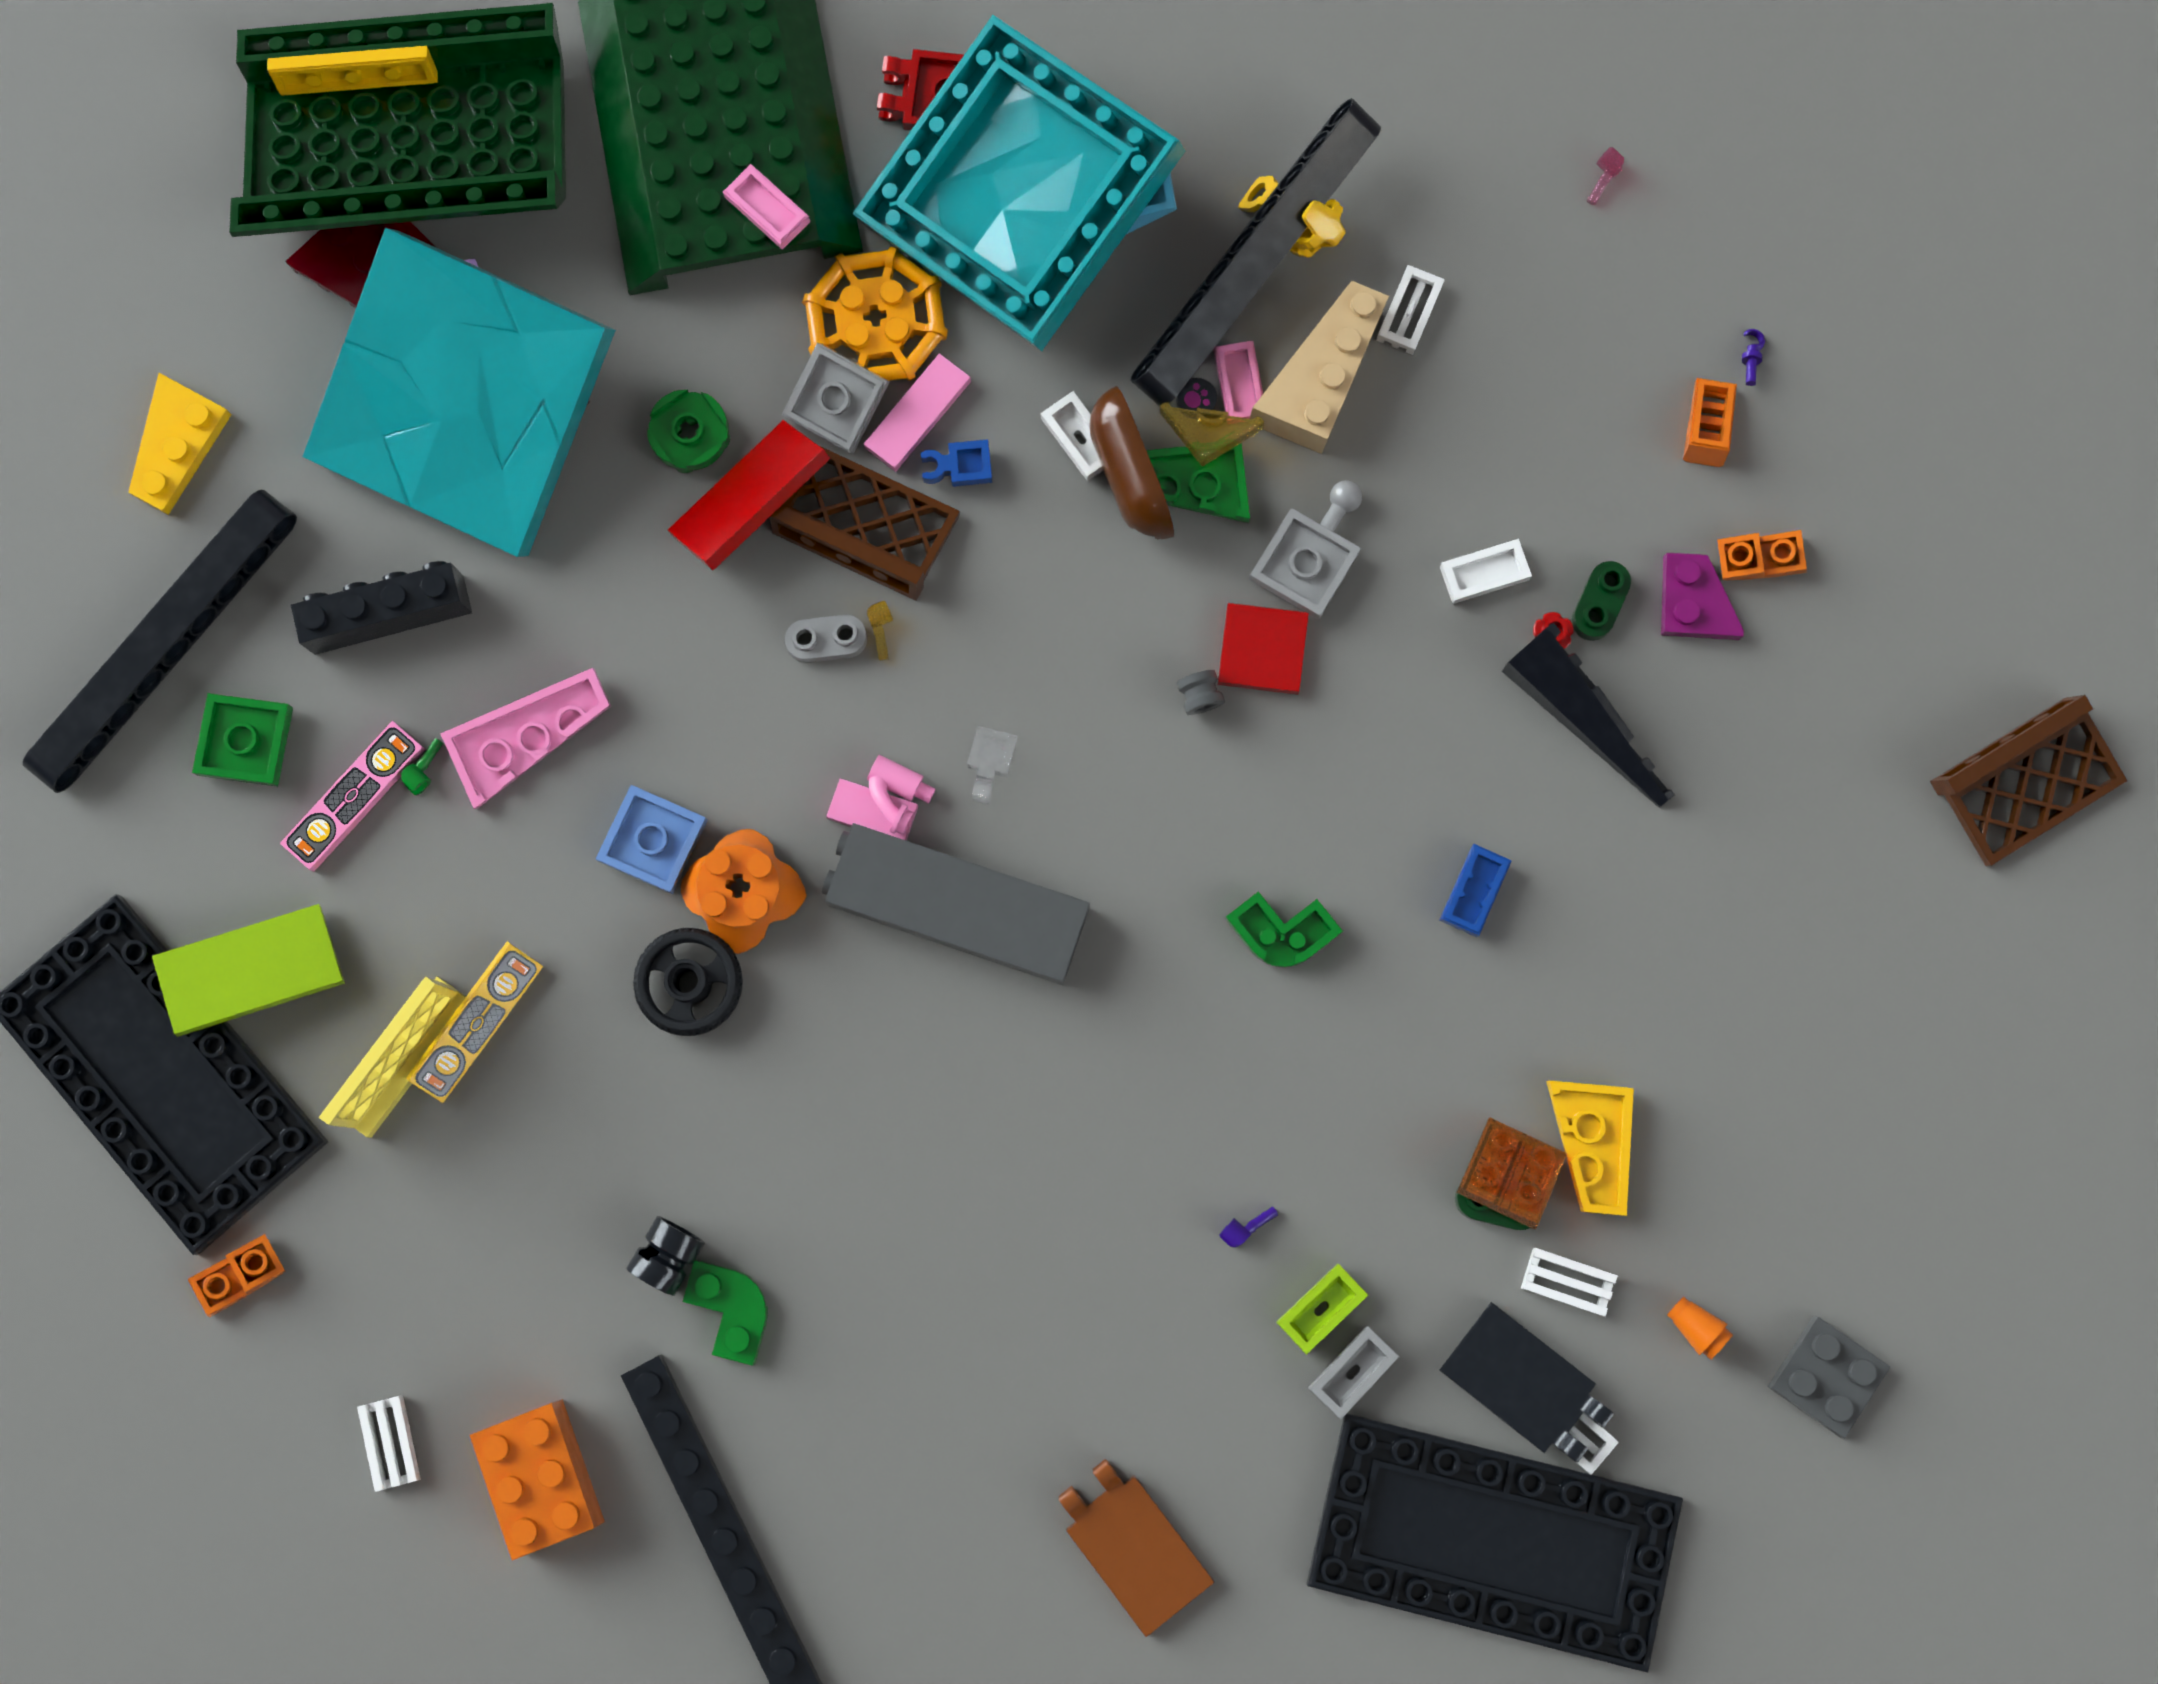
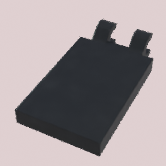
(1524, 1382)

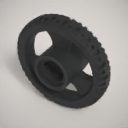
(660, 957)

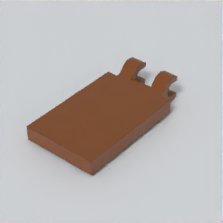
(1135, 1549)

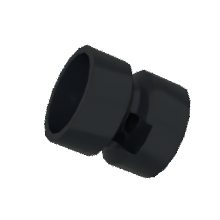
(665, 1256)

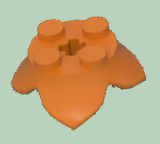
(773, 892)

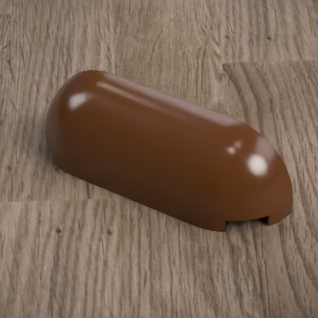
(1129, 466)

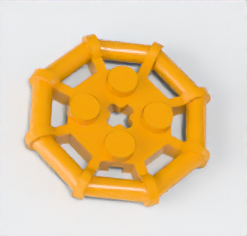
(883, 295)

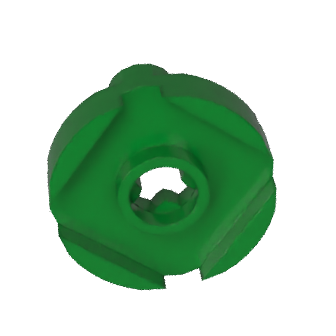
(693, 408)

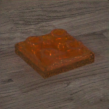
(1512, 1173)

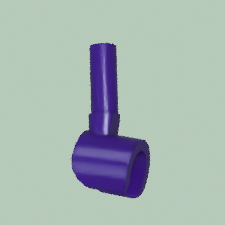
(1235, 1234)

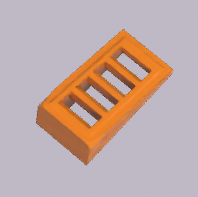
(1704, 446)

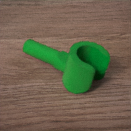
(414, 776)

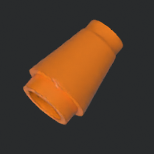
(1700, 1328)

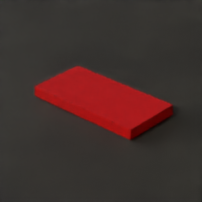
(748, 494)

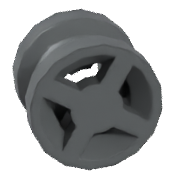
(1200, 692)

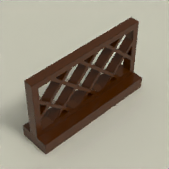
(857, 553)
(2020, 745)

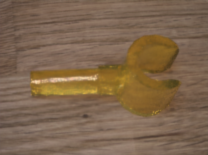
(879, 615)

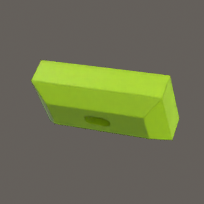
(1342, 1298)

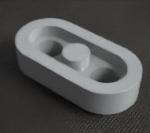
(825, 641)

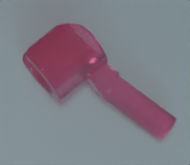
(1611, 164)

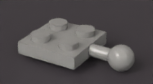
(1307, 558)

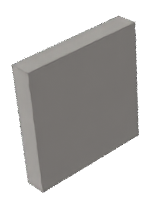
(835, 398)

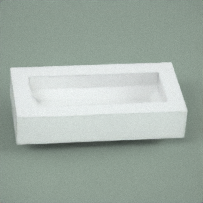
(1065, 421)

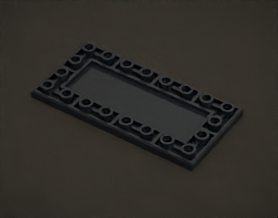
(180, 1115)
(1495, 1542)

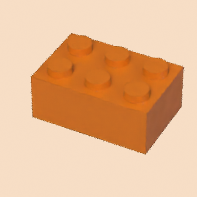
(537, 1479)

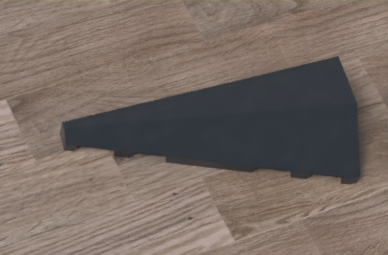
(1572, 698)

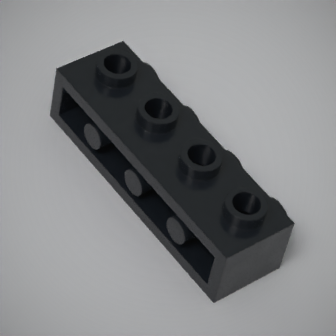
(381, 608)

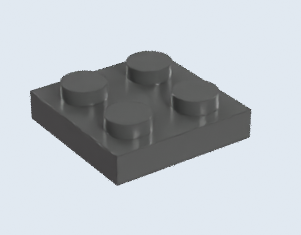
(1829, 1377)

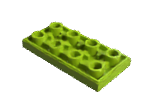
(247, 970)

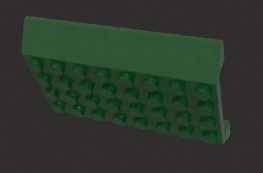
(694, 100)
(409, 153)

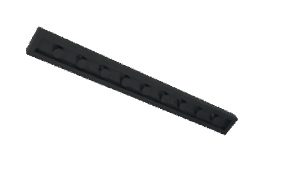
(719, 1524)

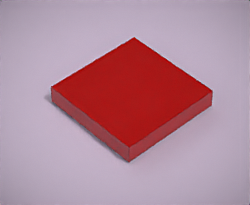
(1263, 648)

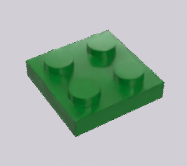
(242, 739)

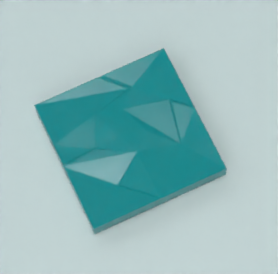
(1019, 182)
(457, 392)

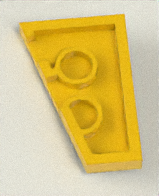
(1597, 1141)

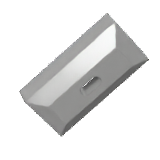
(1373, 1359)

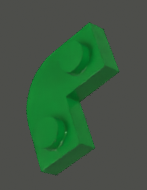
(1279, 942)
(741, 1305)

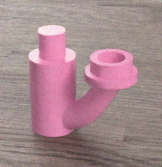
(901, 781)

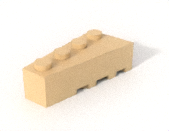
(1316, 380)

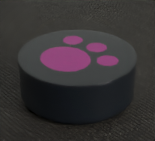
(1197, 394)

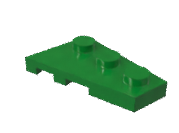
(1212, 489)

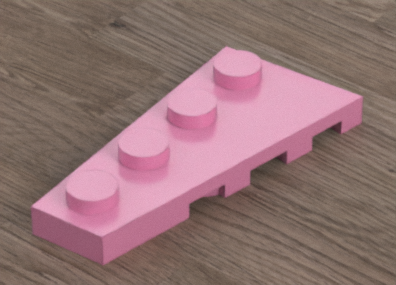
(514, 738)

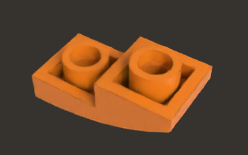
(1762, 556)
(236, 1275)

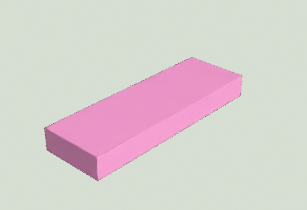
(917, 412)

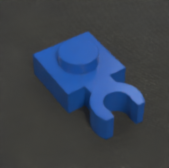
(966, 463)

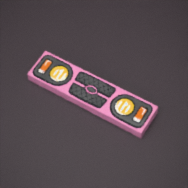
(352, 796)

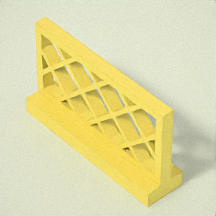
(381, 1075)

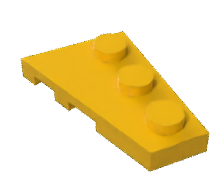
(174, 442)

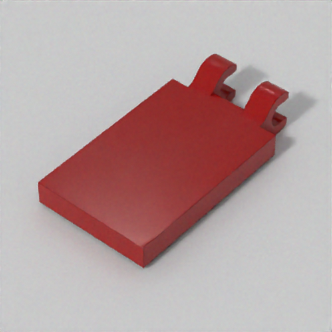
(921, 79)

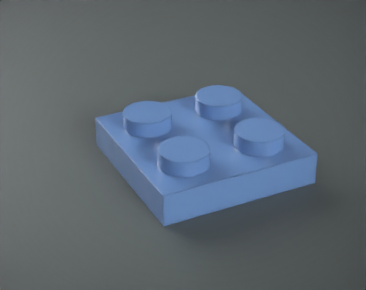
(651, 839)

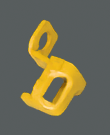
(1322, 220)

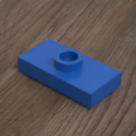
(1475, 890)

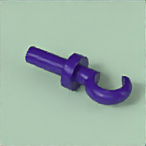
(1752, 356)

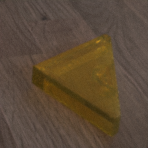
(1209, 431)

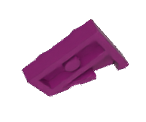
(1695, 600)

